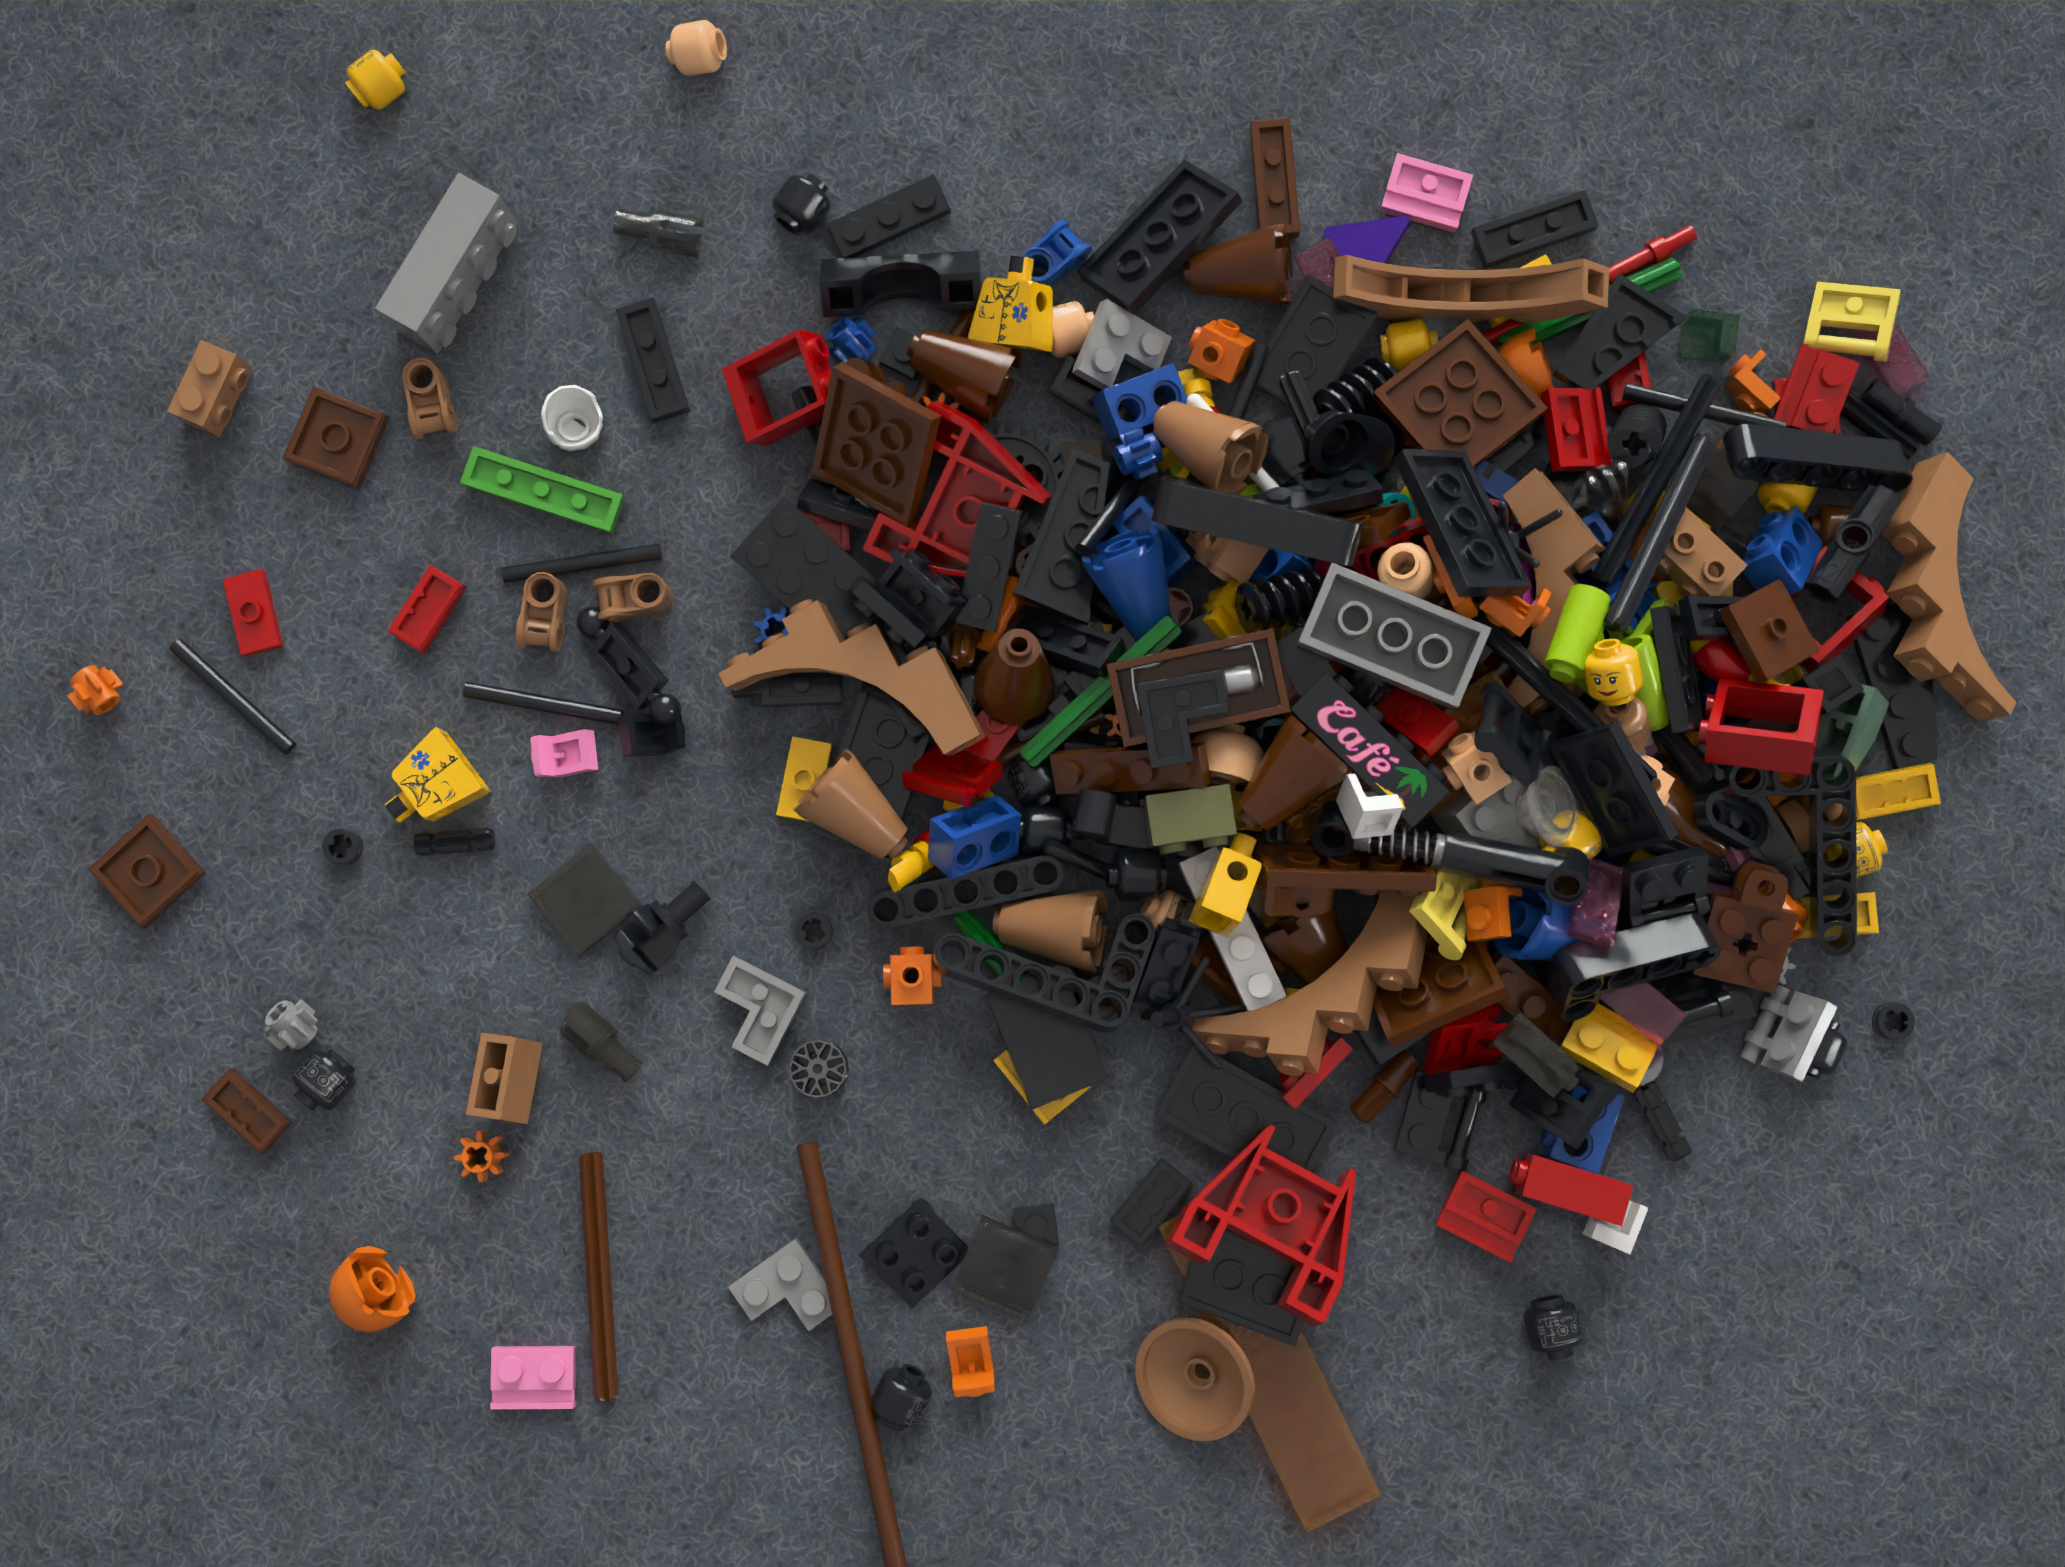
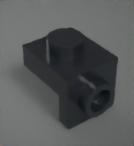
(646, 738)

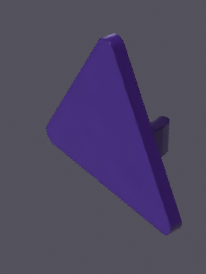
(1369, 239)

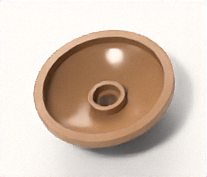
(1181, 1393)

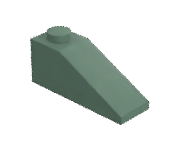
(1852, 728)

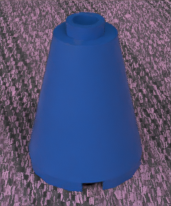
(1132, 579)
(1537, 927)

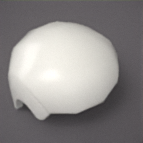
(558, 414)

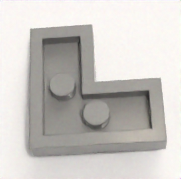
(1118, 336)
(770, 1003)
(788, 1275)

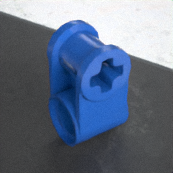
(1057, 253)

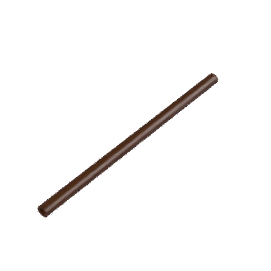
(851, 1355)

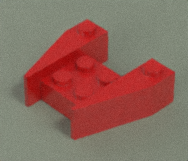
(975, 473)
(1280, 1211)

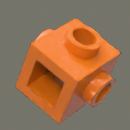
(1220, 350)
(895, 977)

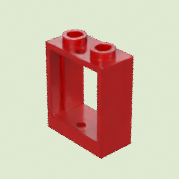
(749, 396)
(1874, 598)
(1762, 747)
(1570, 1188)

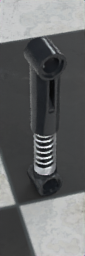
(1466, 856)

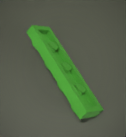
(542, 490)

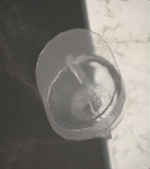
(1548, 806)

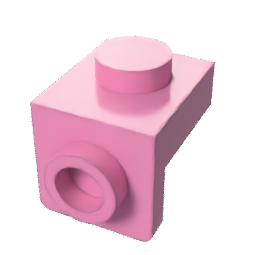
(564, 754)

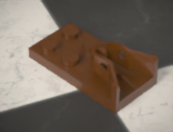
(1302, 875)

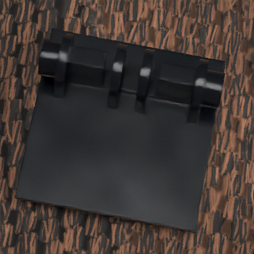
(915, 1252)

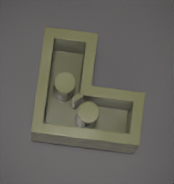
(1189, 817)

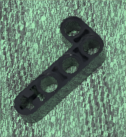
(1638, 955)

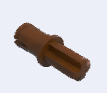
(964, 643)
(1385, 1086)

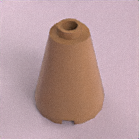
(1211, 444)
(853, 808)
(1057, 928)

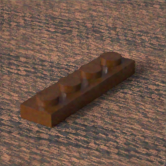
(1125, 770)

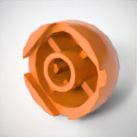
(1528, 360)
(368, 1291)

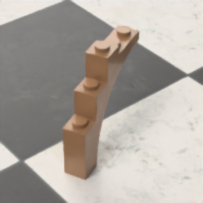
(1476, 295)
(1562, 550)
(1928, 590)
(816, 645)
(1341, 999)

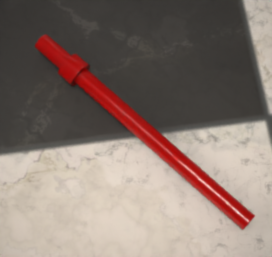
(1653, 252)

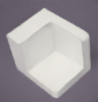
(1367, 812)
(1618, 1236)

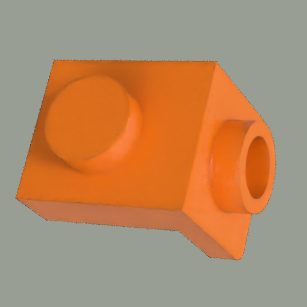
(1750, 391)
(1515, 612)
(1488, 911)
(970, 1362)

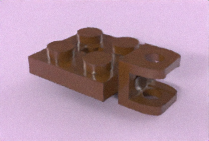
(1756, 912)

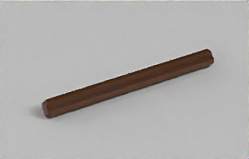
(598, 1276)

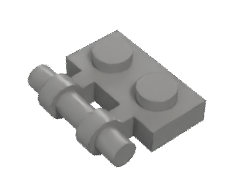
(1797, 1036)

